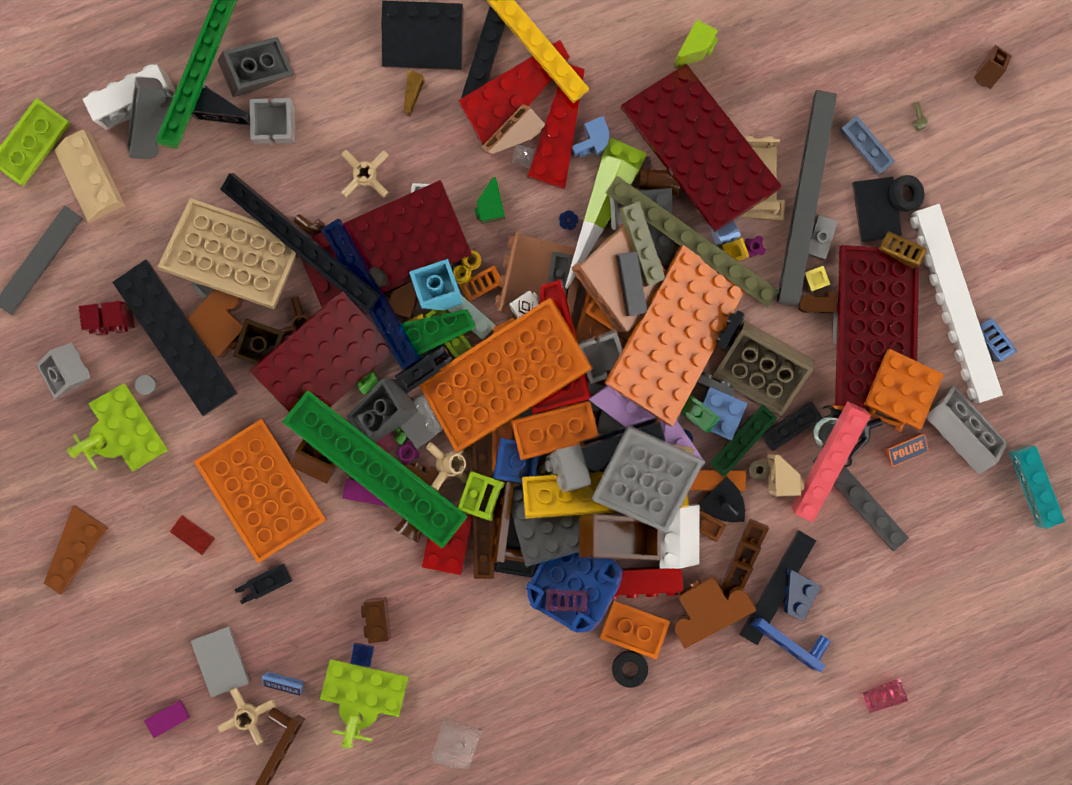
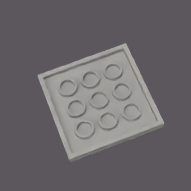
(647, 479)

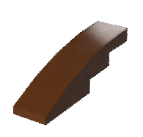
(745, 556)

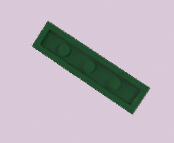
(743, 440)

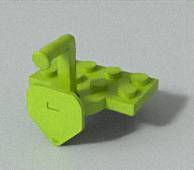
(124, 428)
(362, 693)

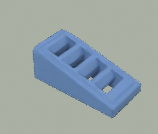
(1005, 342)

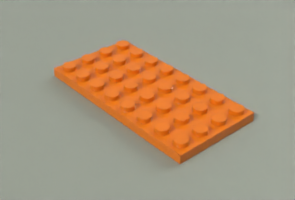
(675, 337)
(505, 375)

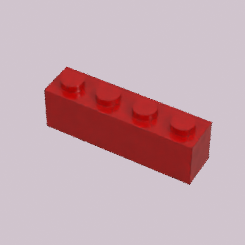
(650, 582)

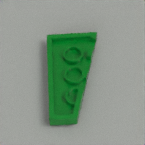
(437, 330)

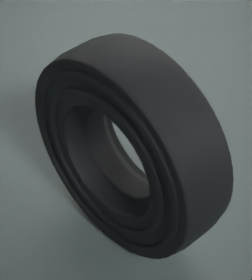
(896, 195)
(636, 680)

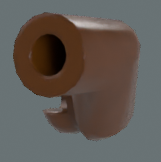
(307, 225)

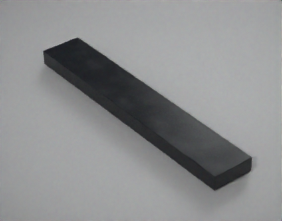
(775, 589)

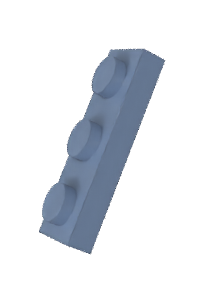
(867, 145)

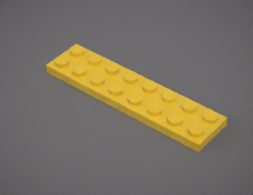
(546, 499)

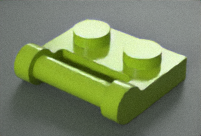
(474, 493)

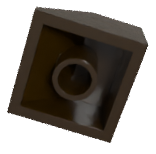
(256, 341)

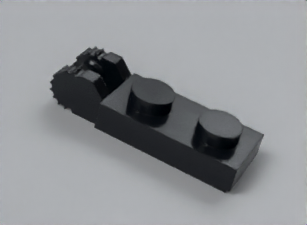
(422, 369)
(266, 583)

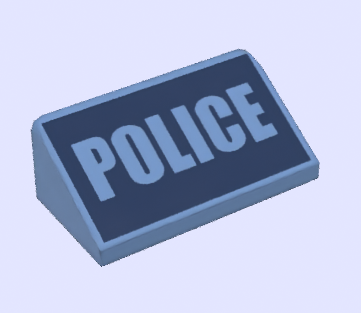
(283, 683)

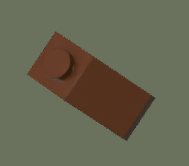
(992, 67)
(404, 300)

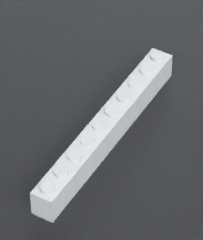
(956, 304)

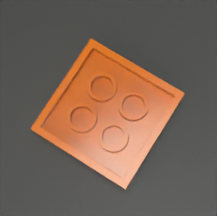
(904, 389)

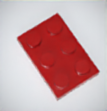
(452, 556)

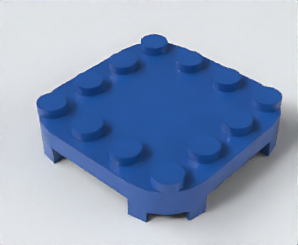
(595, 575)

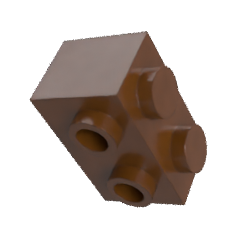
(377, 620)

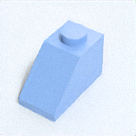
(726, 234)

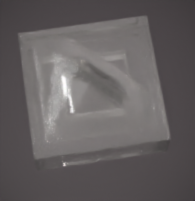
(523, 155)

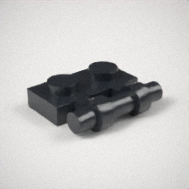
(734, 322)

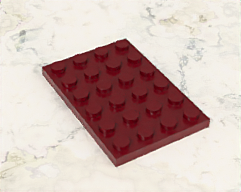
(323, 355)

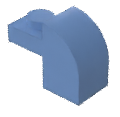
(598, 138)

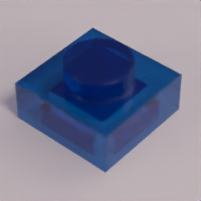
(362, 654)

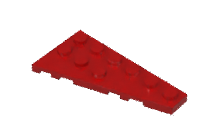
(501, 97)
(578, 389)

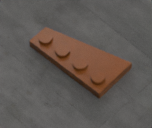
(76, 544)

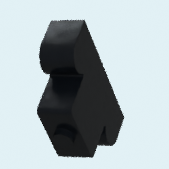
(601, 448)

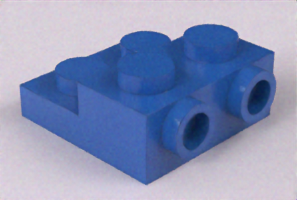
(509, 464)

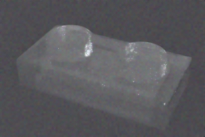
(424, 408)

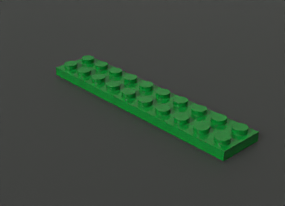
(374, 469)

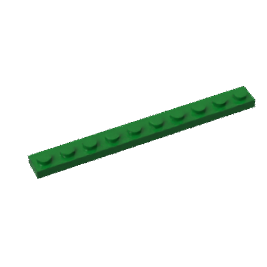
(195, 73)

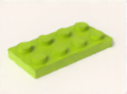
(31, 141)

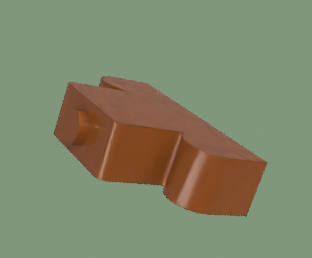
(216, 323)
(710, 609)

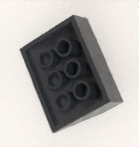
(422, 35)

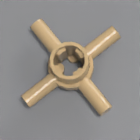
(359, 168)
(447, 466)
(253, 712)

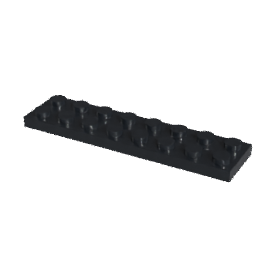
(175, 337)

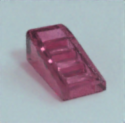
(549, 600)
(890, 686)

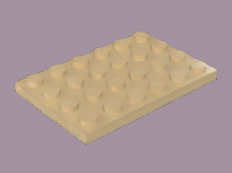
(228, 254)

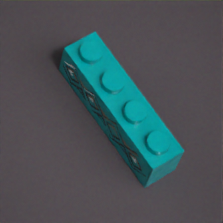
(1036, 486)

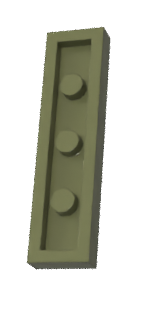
(642, 243)

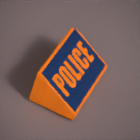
(907, 449)

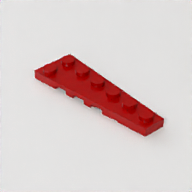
(555, 145)

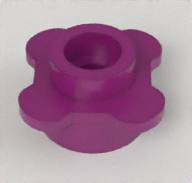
(759, 246)
(402, 452)

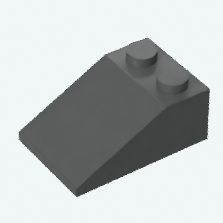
(254, 66)
(382, 410)

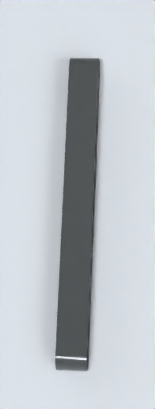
(806, 198)

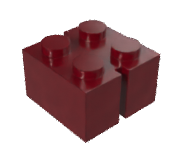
(111, 317)

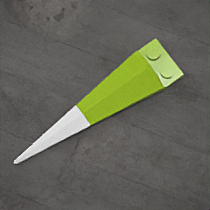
(619, 161)

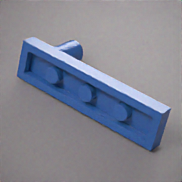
(810, 659)

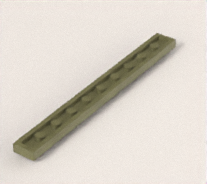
(684, 235)

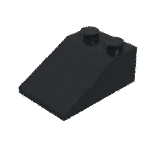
(215, 108)

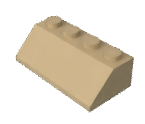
(88, 175)

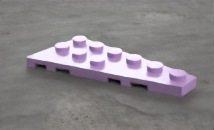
(629, 413)

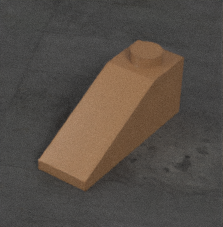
(517, 129)

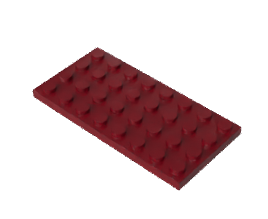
(701, 147)
(401, 238)
(873, 315)

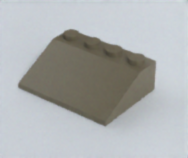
(764, 368)

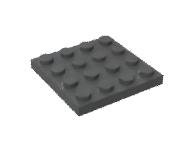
(545, 536)

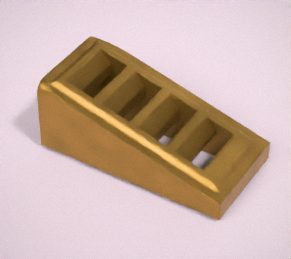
(413, 88)
(913, 247)

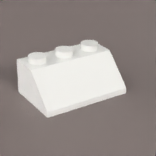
(681, 541)

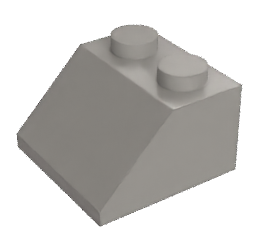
(63, 370)

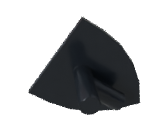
(725, 502)

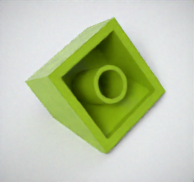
(698, 43)

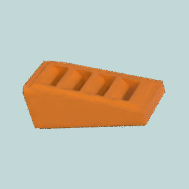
(493, 270)

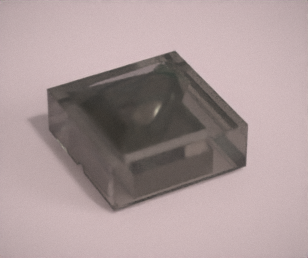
(379, 277)

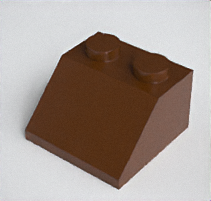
(313, 462)

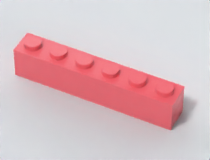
(830, 461)

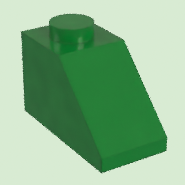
(490, 204)

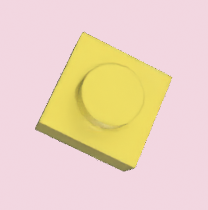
(816, 278)

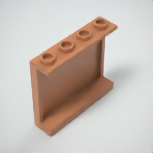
(602, 280)

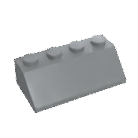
(966, 430)

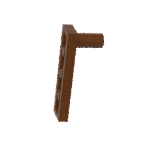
(498, 548)
(292, 727)

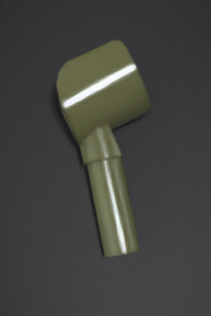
(921, 122)

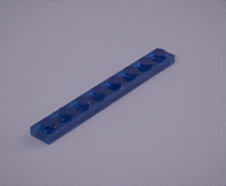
(382, 312)

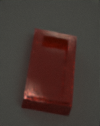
(192, 535)

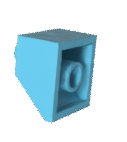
(436, 286)

